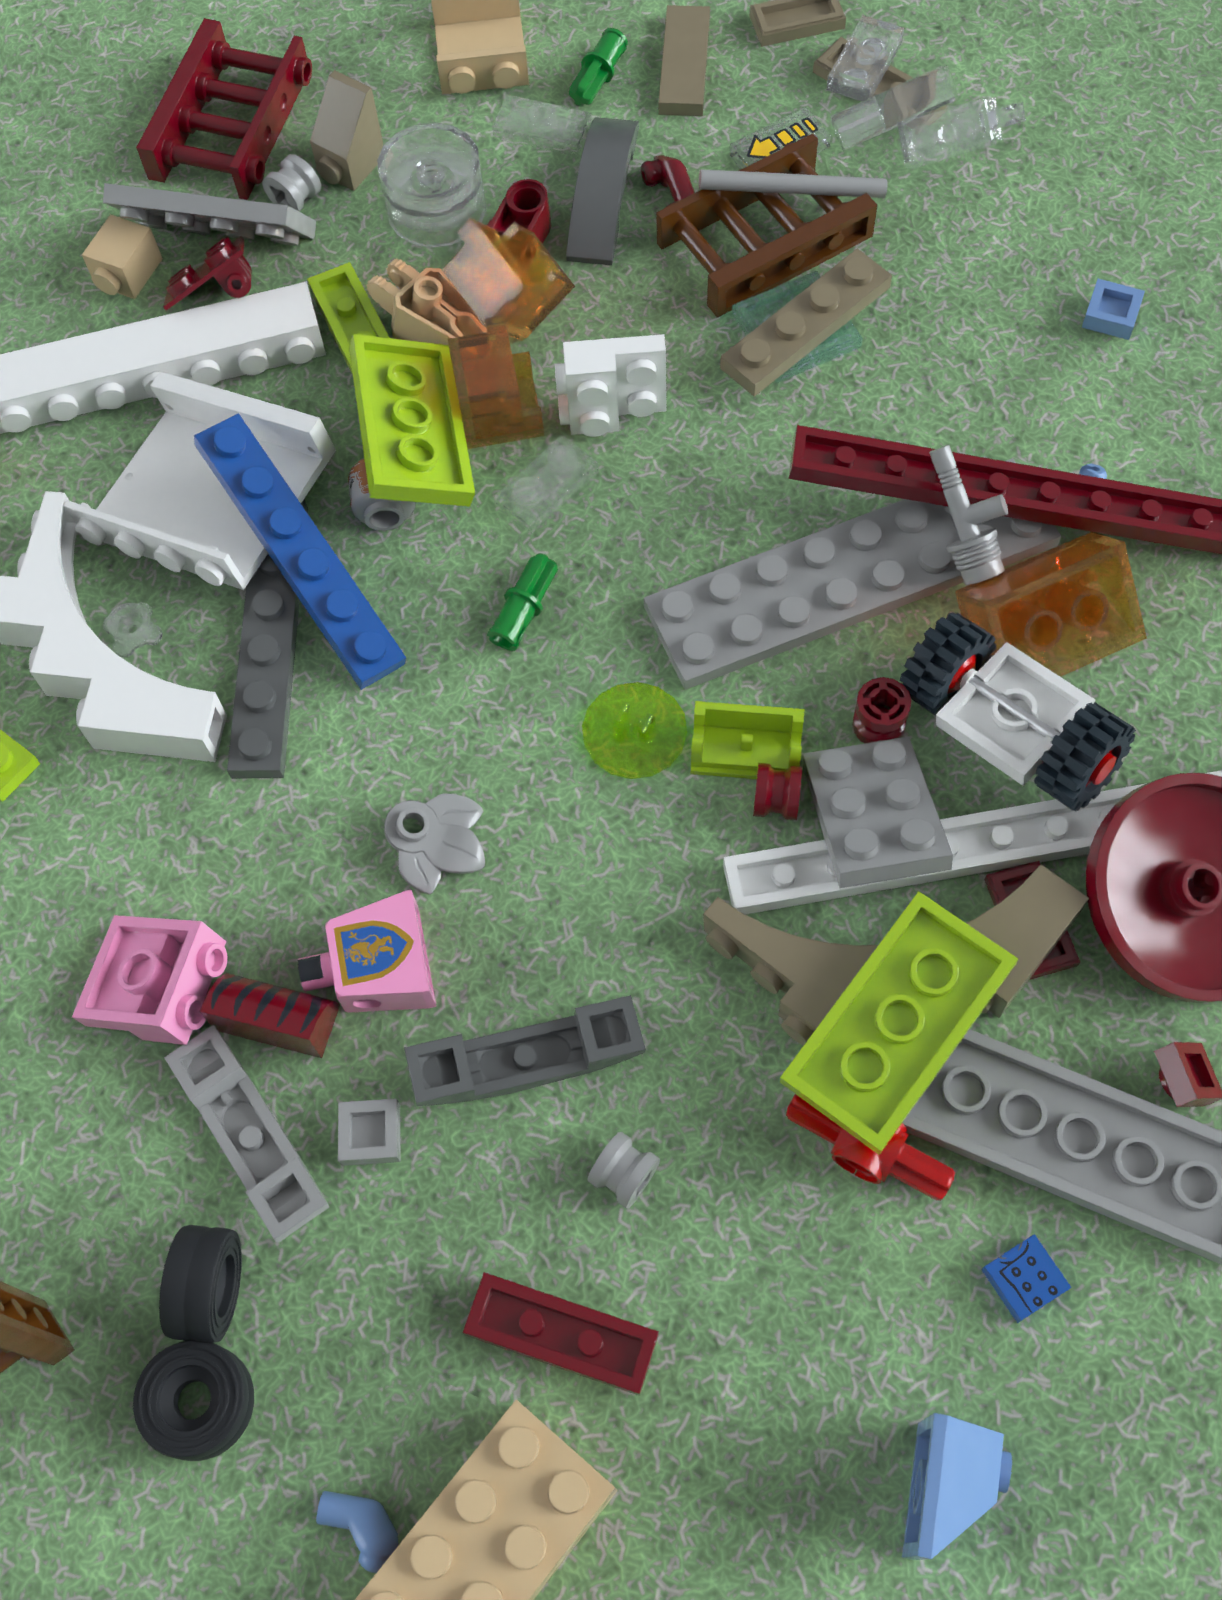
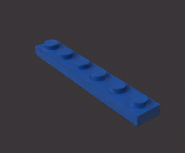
(299, 551)

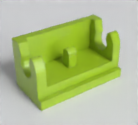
(737, 737)

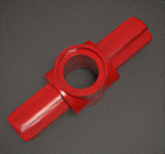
(896, 1159)

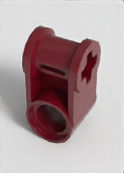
(525, 205)

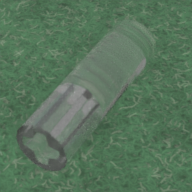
(894, 105)

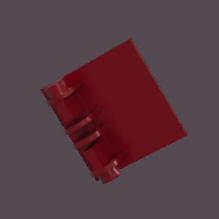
(224, 262)

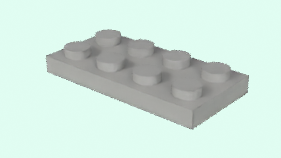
(203, 212)

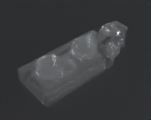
(955, 130)

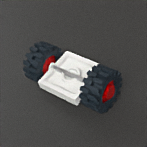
(1016, 712)

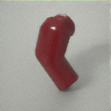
(670, 174)

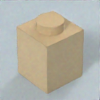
(122, 257)

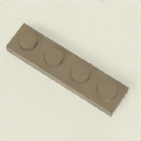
(805, 322)

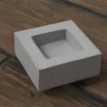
(369, 1132)

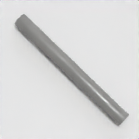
(792, 183)

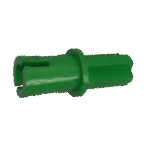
(598, 66)
(523, 602)

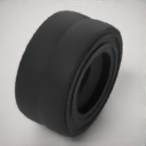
(200, 1284)
(158, 1395)

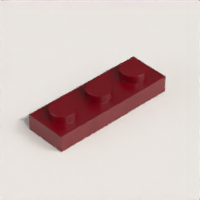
(561, 1333)

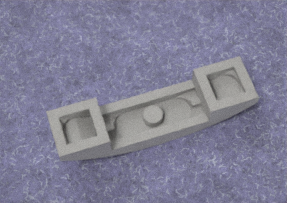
(247, 1133)

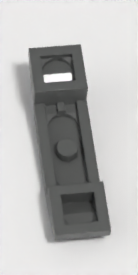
(600, 190)
(526, 1056)

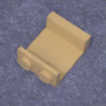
(479, 45)

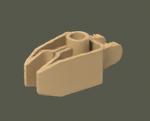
(425, 306)

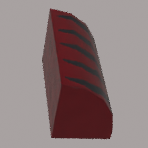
(270, 1014)

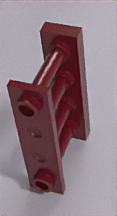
(197, 83)

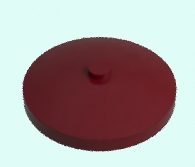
(1160, 885)

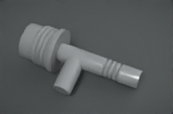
(976, 550)

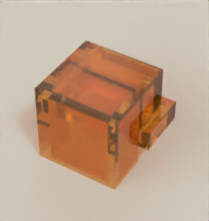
(507, 276)
(494, 387)

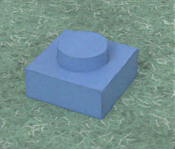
(1113, 309)

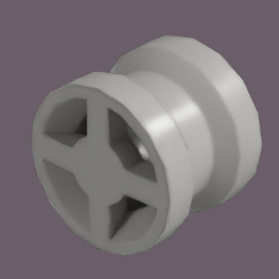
(292, 183)
(623, 1169)

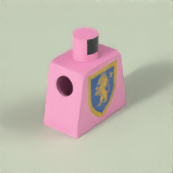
(374, 958)

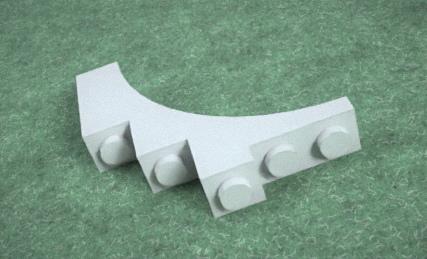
(118, 702)

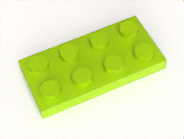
(410, 421)
(898, 1022)

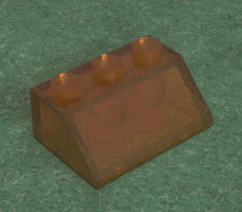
(1061, 604)

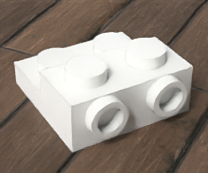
(610, 380)

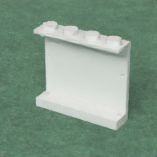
(172, 502)

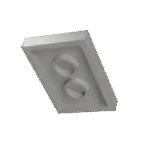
(876, 812)

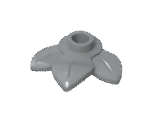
(442, 843)

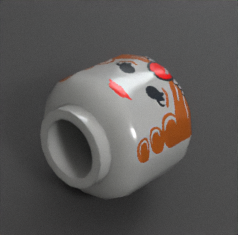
(375, 513)

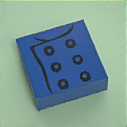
(1026, 1278)

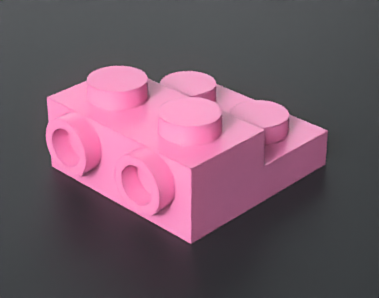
(152, 978)

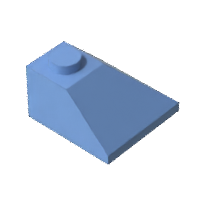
(952, 1482)

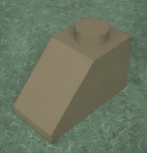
(346, 132)

